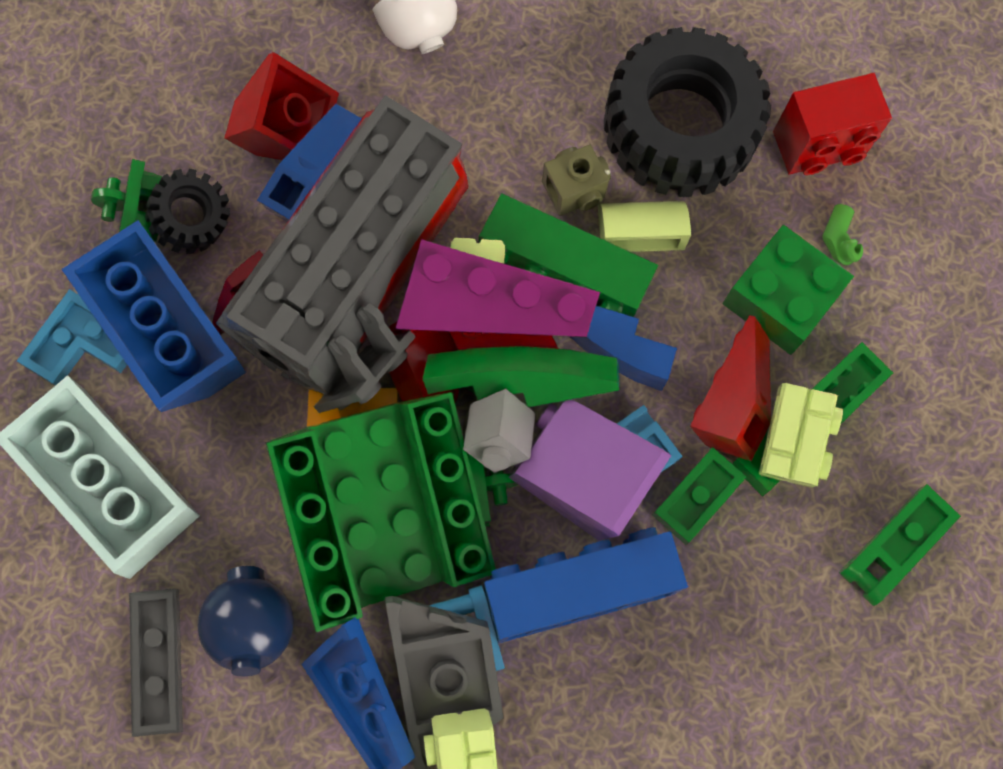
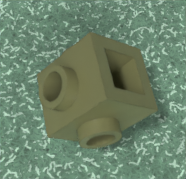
(576, 179)

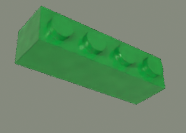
(569, 254)

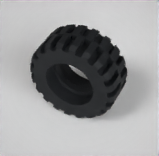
(693, 64)

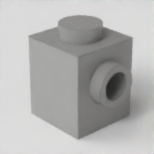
(499, 431)

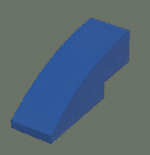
(638, 357)

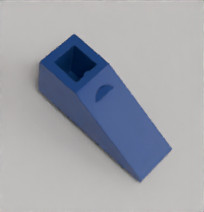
(307, 162)

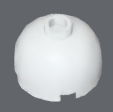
(416, 22)

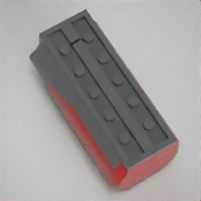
(348, 244)

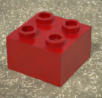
(831, 124)

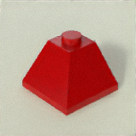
(278, 108)

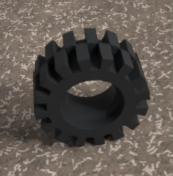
(199, 190)

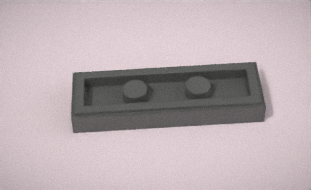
(155, 662)

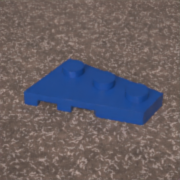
(358, 697)

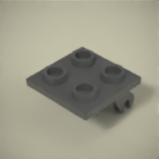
(363, 371)

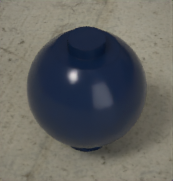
(245, 622)

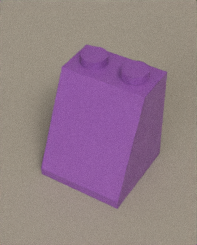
(589, 468)

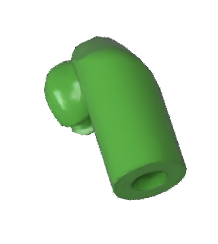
(835, 236)

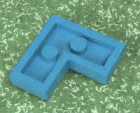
(64, 340)

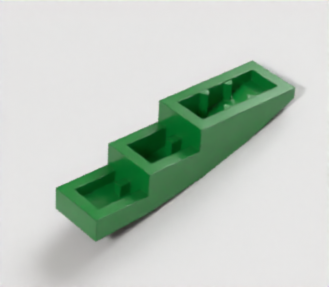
(538, 372)
(851, 381)

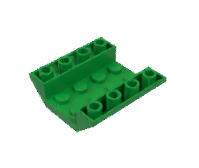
(380, 506)

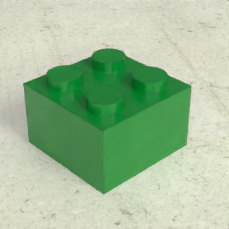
(788, 289)

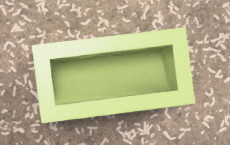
(645, 225)

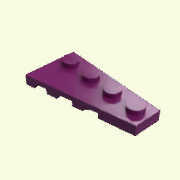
(479, 295)

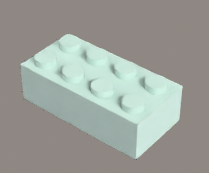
(97, 478)

